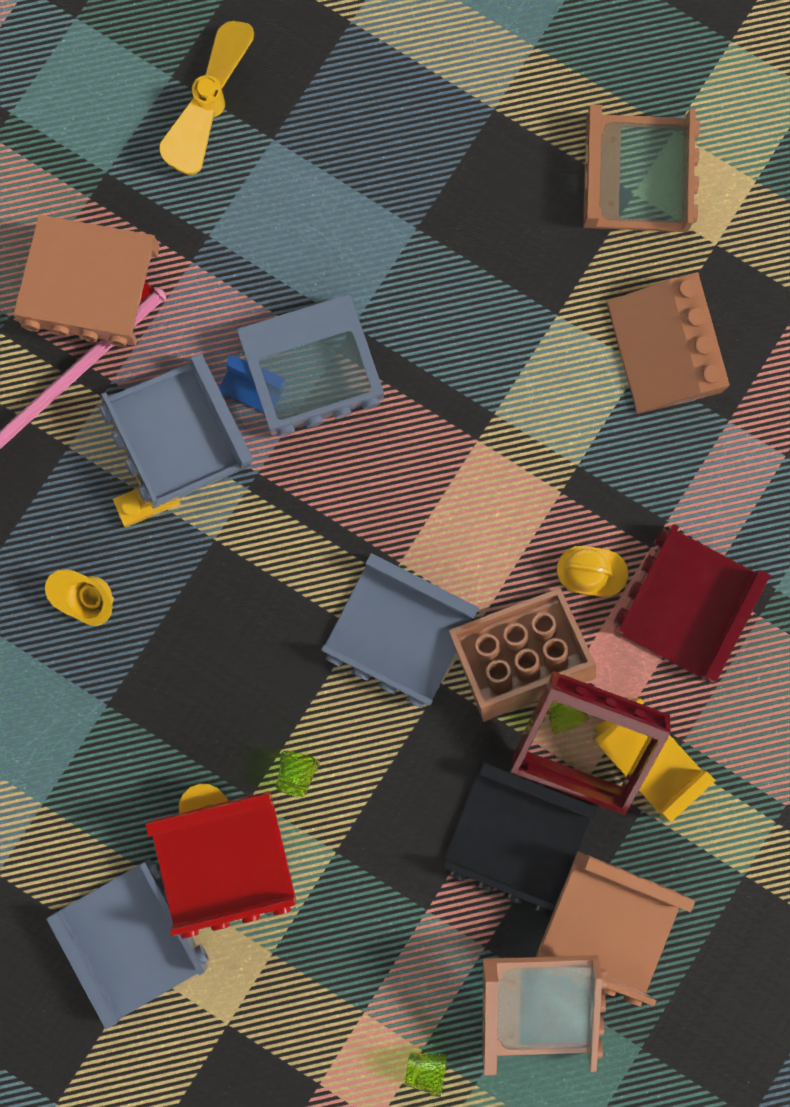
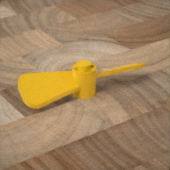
(188, 138)

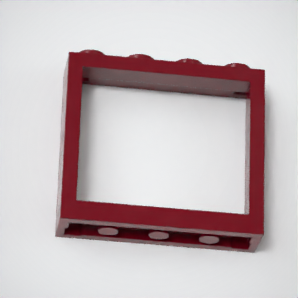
(604, 706)

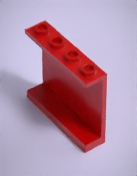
(223, 864)

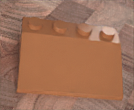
(668, 344)
(517, 650)

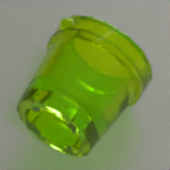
(565, 717)
(296, 773)
(426, 1072)

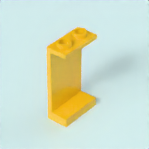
(673, 778)

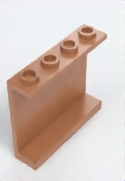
(84, 280)
(616, 918)

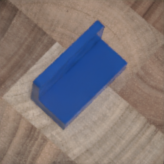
(239, 383)

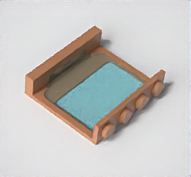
(640, 172)
(542, 1007)

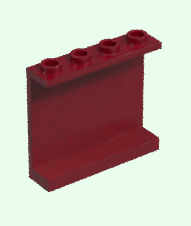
(690, 604)

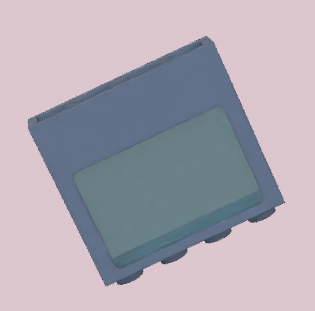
(311, 365)

